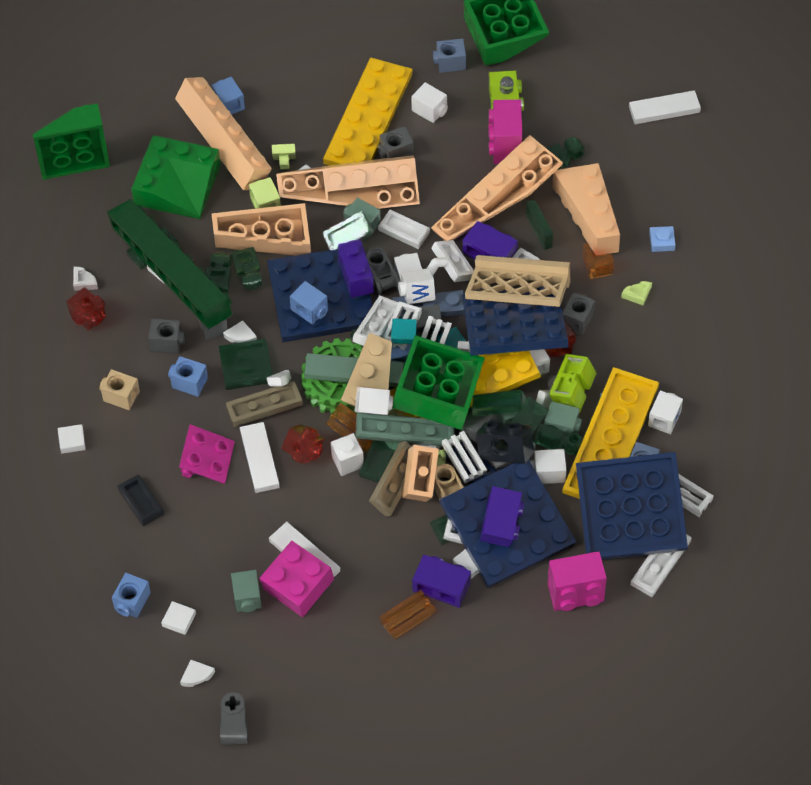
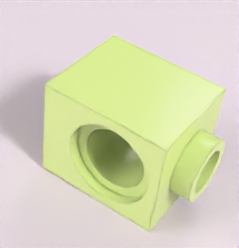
(264, 194)

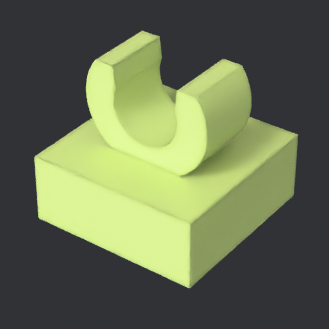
(283, 153)

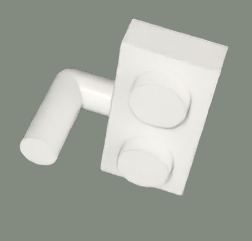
(452, 260)

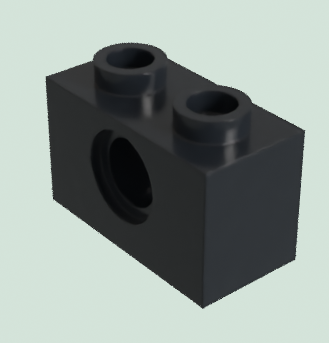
(505, 442)

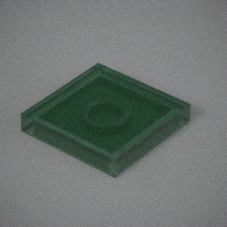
(245, 364)

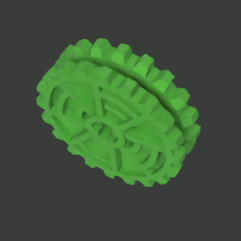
(329, 393)

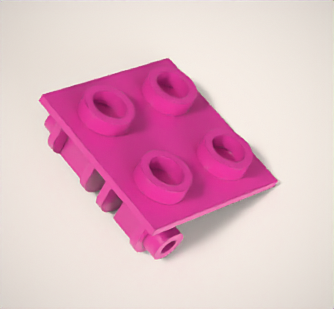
(206, 454)

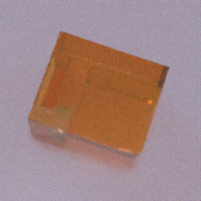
(597, 265)

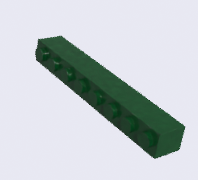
(170, 263)

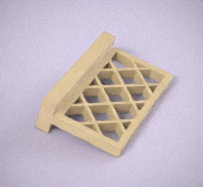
(515, 271)

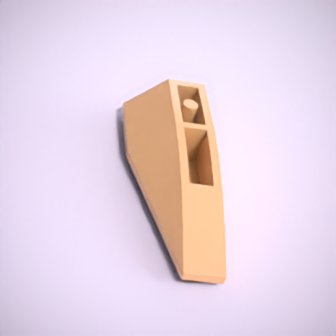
(377, 182)
(503, 187)

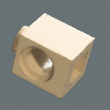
(124, 397)

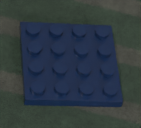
(325, 274)
(513, 326)
(632, 506)
(541, 524)

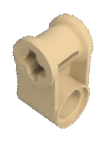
(445, 488)

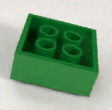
(503, 27)
(72, 143)
(176, 177)
(438, 382)

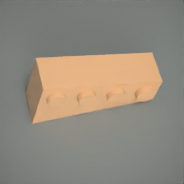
(587, 199)
(266, 229)

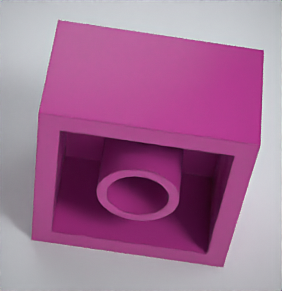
(504, 128)
(297, 578)
(576, 581)

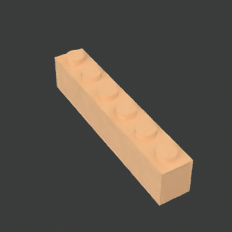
(222, 132)

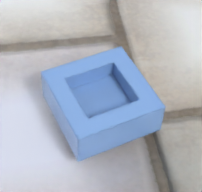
(662, 239)

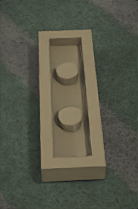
(264, 404)
(392, 481)

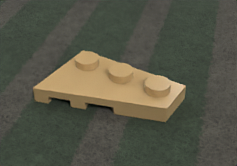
(371, 368)

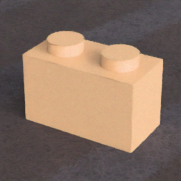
(420, 473)

